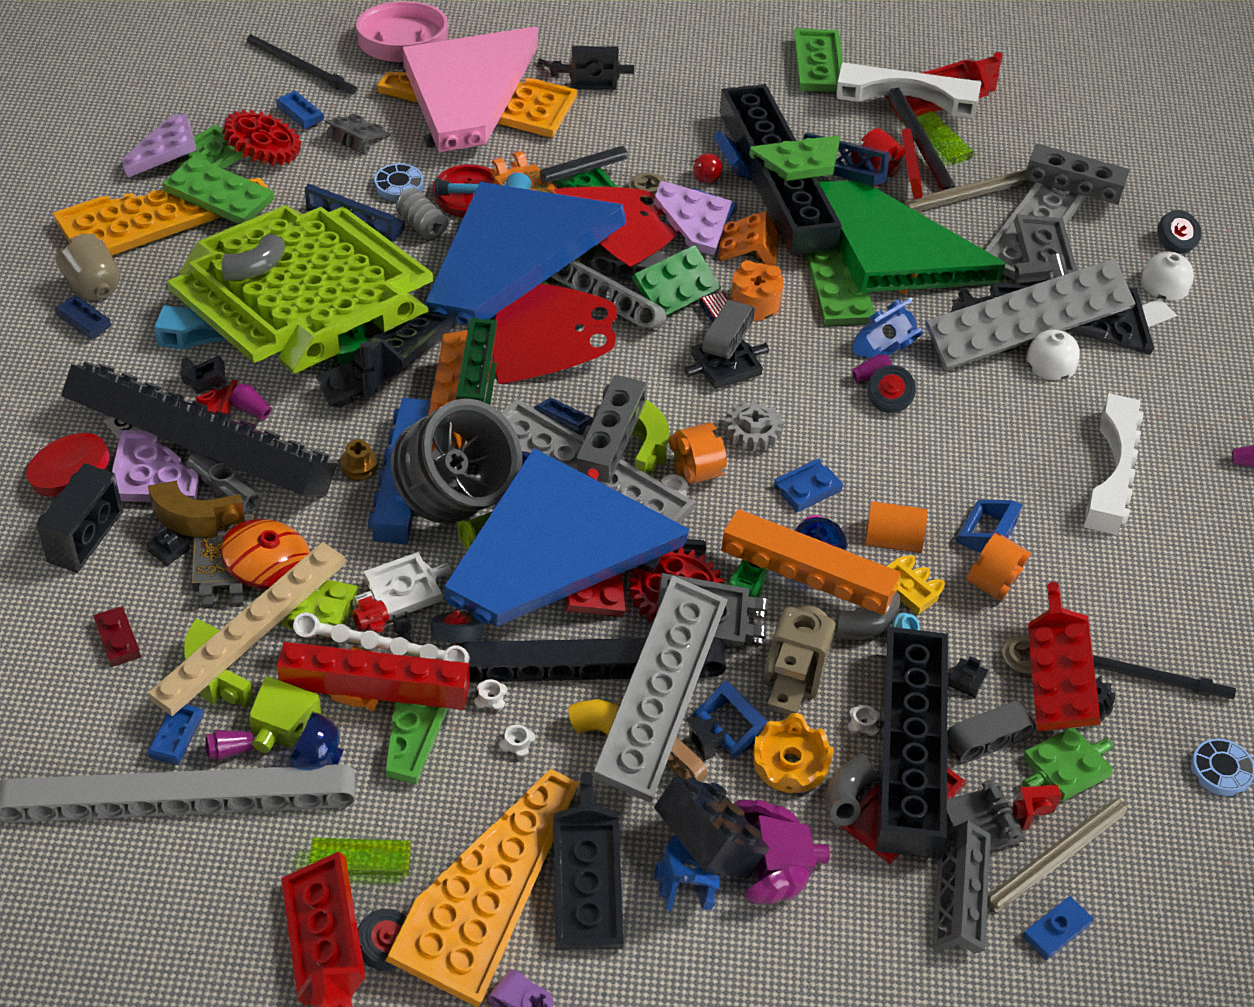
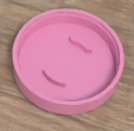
(398, 24)

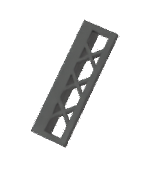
(969, 886)

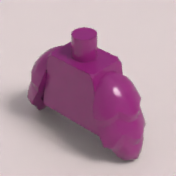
(791, 852)

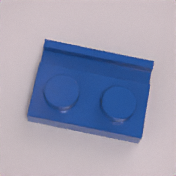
(732, 154)
(808, 485)

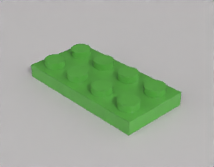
(817, 59)
(218, 190)
(836, 290)

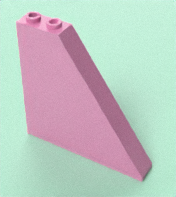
(468, 83)

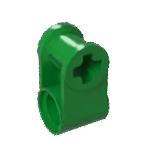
(750, 576)

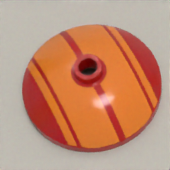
(262, 551)

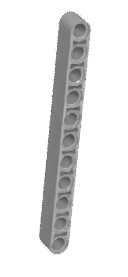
(175, 793)

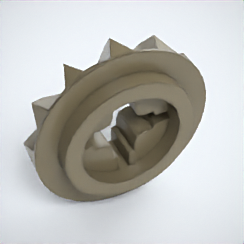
(642, 180)
(1012, 652)

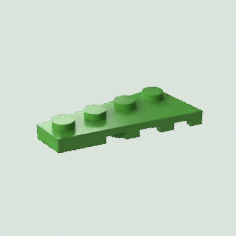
(412, 740)

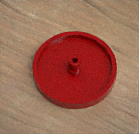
(456, 203)
(59, 460)

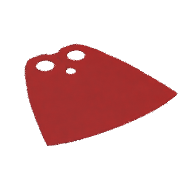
(640, 234)
(540, 335)

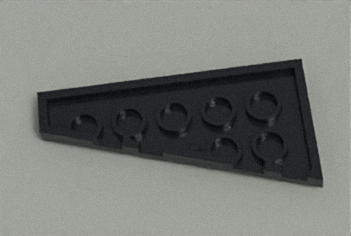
(1123, 328)

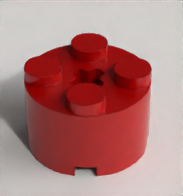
(882, 141)

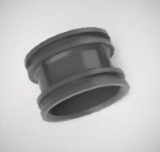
(427, 475)

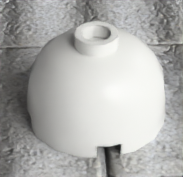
(1168, 276)
(1053, 354)

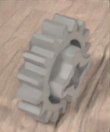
(754, 425)

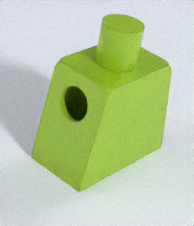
(280, 714)

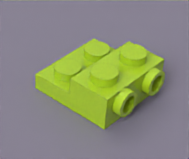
(329, 603)

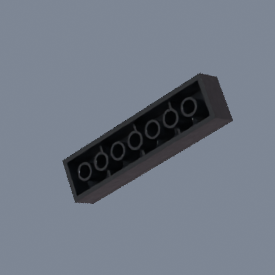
(913, 744)

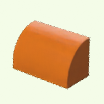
(896, 526)

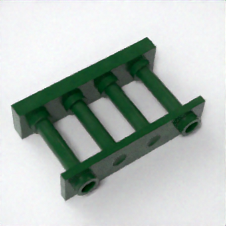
(477, 368)

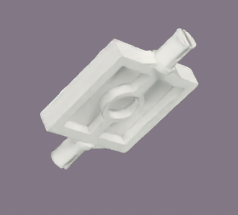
(404, 584)

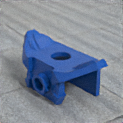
(871, 340)
(672, 871)

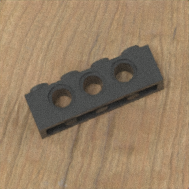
(1077, 174)
(611, 427)

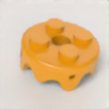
(793, 738)

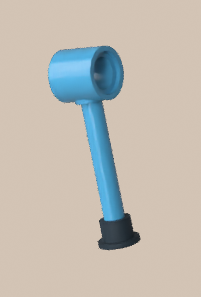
(445, 188)

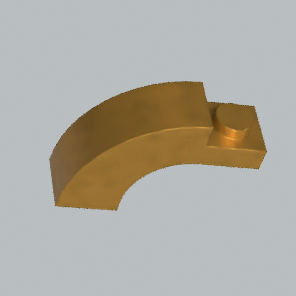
(193, 516)

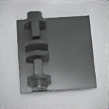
(354, 132)
(989, 812)

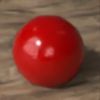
(707, 168)

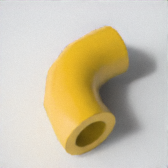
(592, 715)

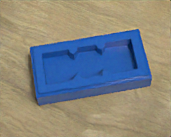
(299, 109)
(175, 735)
(1058, 928)

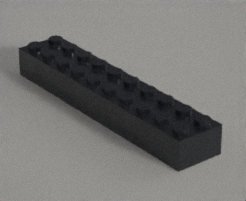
(796, 205)
(200, 429)

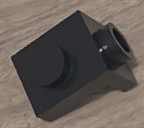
(204, 374)

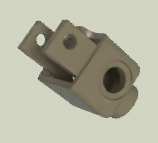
(805, 640)

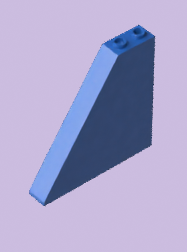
(513, 244)
(554, 539)

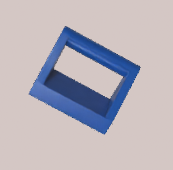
(1004, 510)
(720, 697)

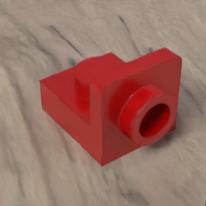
(1035, 800)

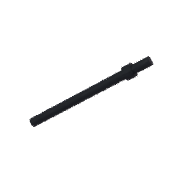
(334, 80)
(1202, 686)

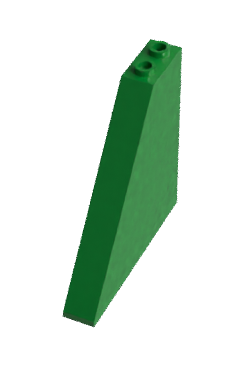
(890, 242)

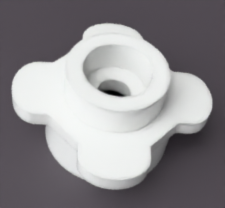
(487, 688)
(866, 714)
(517, 733)

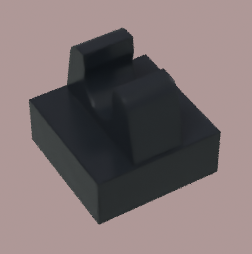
(167, 545)
(968, 676)
(703, 738)

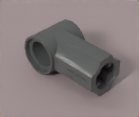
(1040, 271)

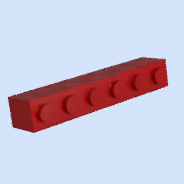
(375, 675)

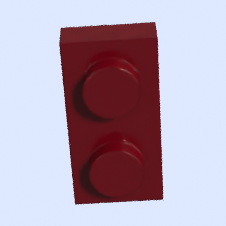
(117, 636)

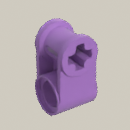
(518, 991)

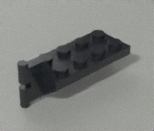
(396, 348)
(587, 875)

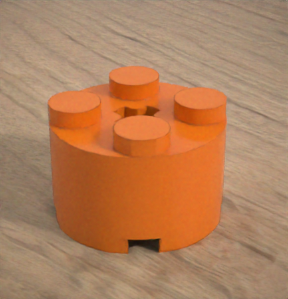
(759, 287)
(698, 453)
(998, 566)

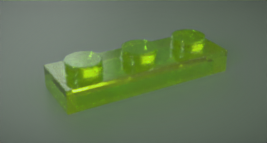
(945, 139)
(366, 855)

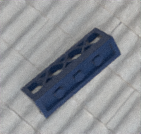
(857, 172)
(380, 221)

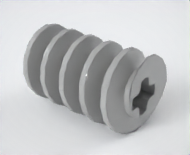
(421, 214)

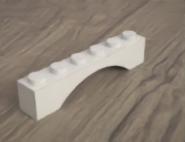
(953, 94)
(1107, 502)

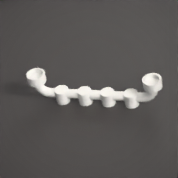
(308, 626)

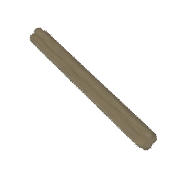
(967, 191)
(1056, 855)

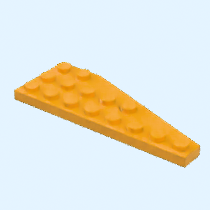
(532, 108)

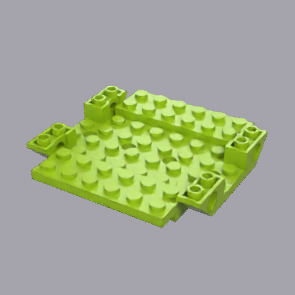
(325, 284)

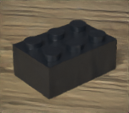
(80, 517)
(711, 827)

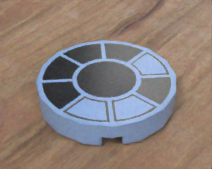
(396, 178)
(1223, 767)

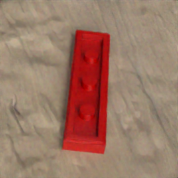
(912, 163)

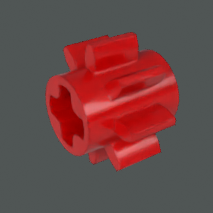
(370, 615)

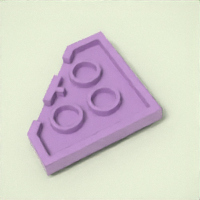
(167, 142)
(694, 214)
(146, 462)

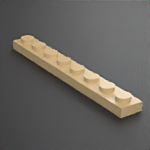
(246, 629)

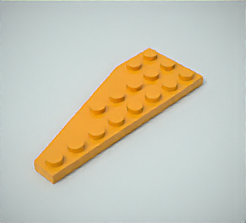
(133, 219)
(471, 909)

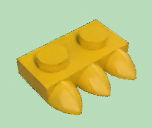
(912, 586)

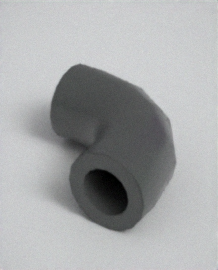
(255, 261)
(865, 623)
(845, 787)

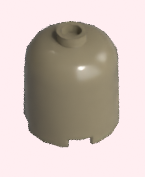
(89, 267)

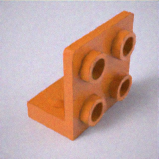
(750, 234)

